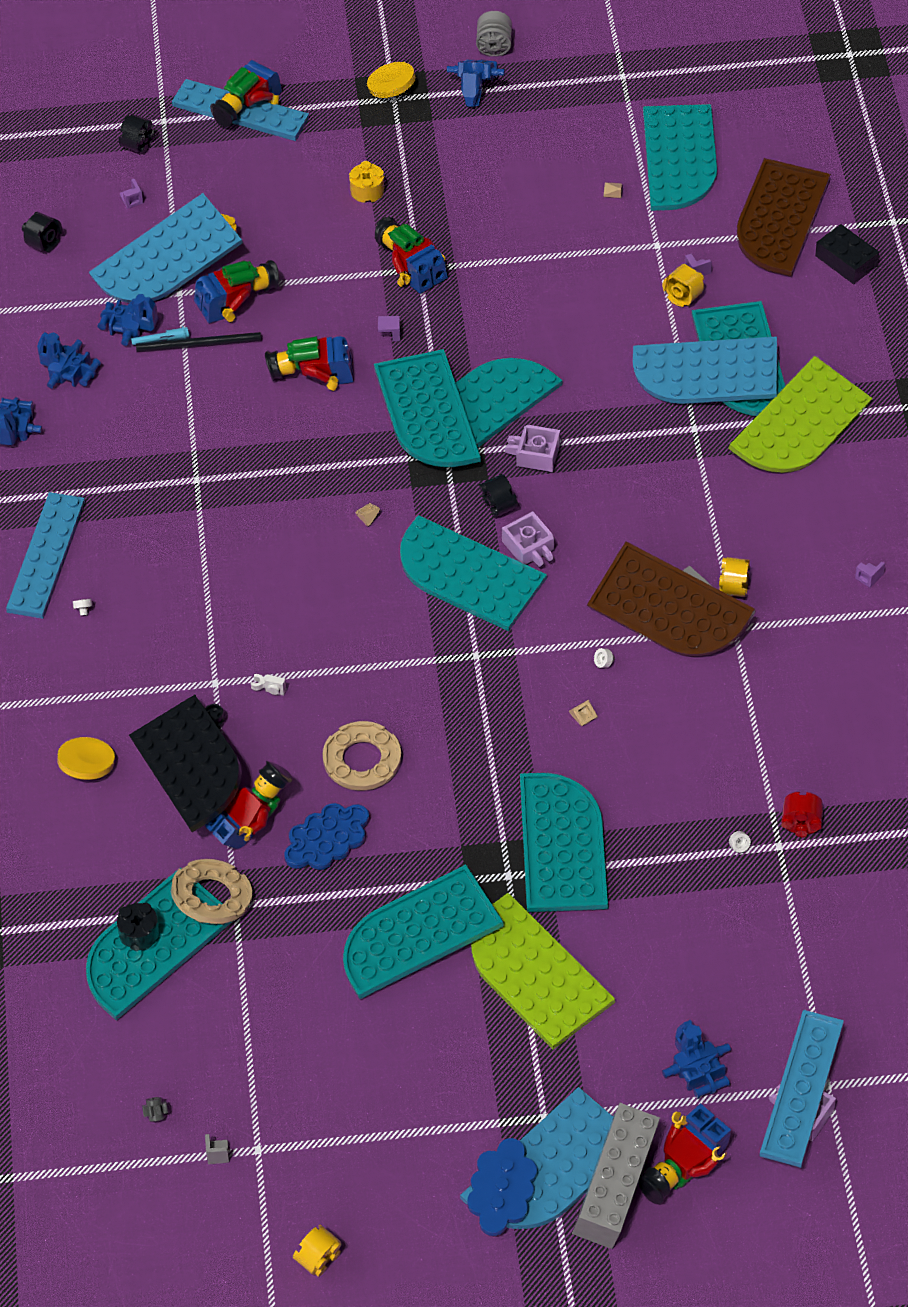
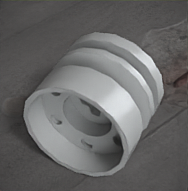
(494, 33)

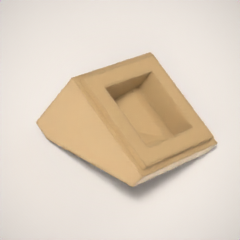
(612, 190)
(367, 513)
(583, 713)

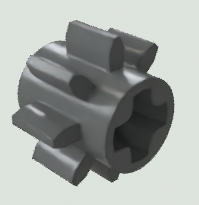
(155, 1109)

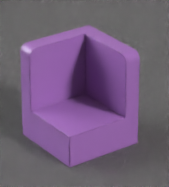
(132, 196)
(702, 266)
(390, 324)
(869, 573)

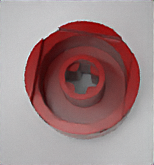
(802, 813)

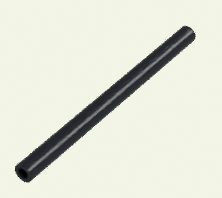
(196, 342)

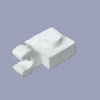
(272, 684)

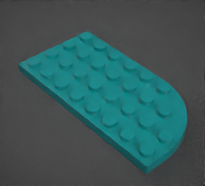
(679, 154)
(736, 322)
(503, 392)
(427, 409)
(468, 573)
(561, 845)
(417, 931)
(125, 976)

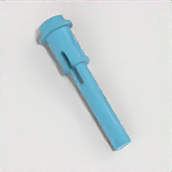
(173, 334)

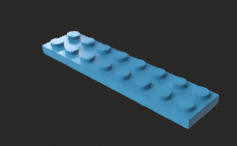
(260, 116)
(45, 555)
(801, 1088)

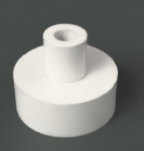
(82, 605)
(603, 658)
(739, 841)

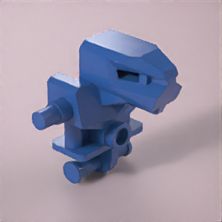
(472, 76)
(130, 318)
(65, 362)
(15, 420)
(698, 1061)

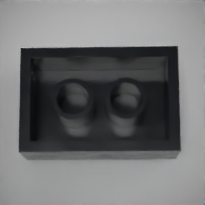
(847, 254)

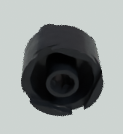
(136, 133)
(42, 232)
(498, 495)
(138, 926)

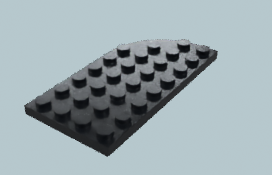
(190, 761)

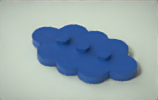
(326, 836)
(502, 1187)

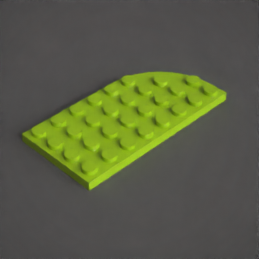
(801, 420)
(538, 975)

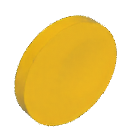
(391, 79)
(85, 758)

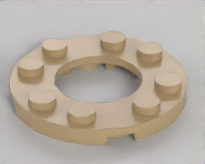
(361, 732)
(216, 870)

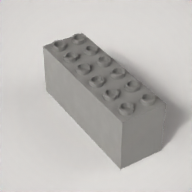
(615, 1175)

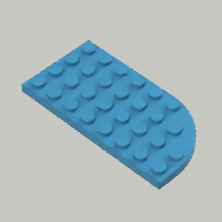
(168, 253)
(708, 370)
(565, 1154)

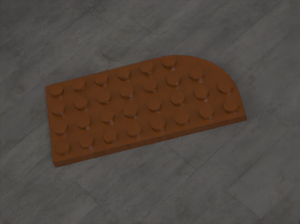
(780, 214)
(668, 605)

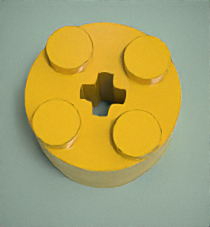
(366, 182)
(683, 285)
(734, 576)
(317, 1249)

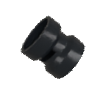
(216, 713)

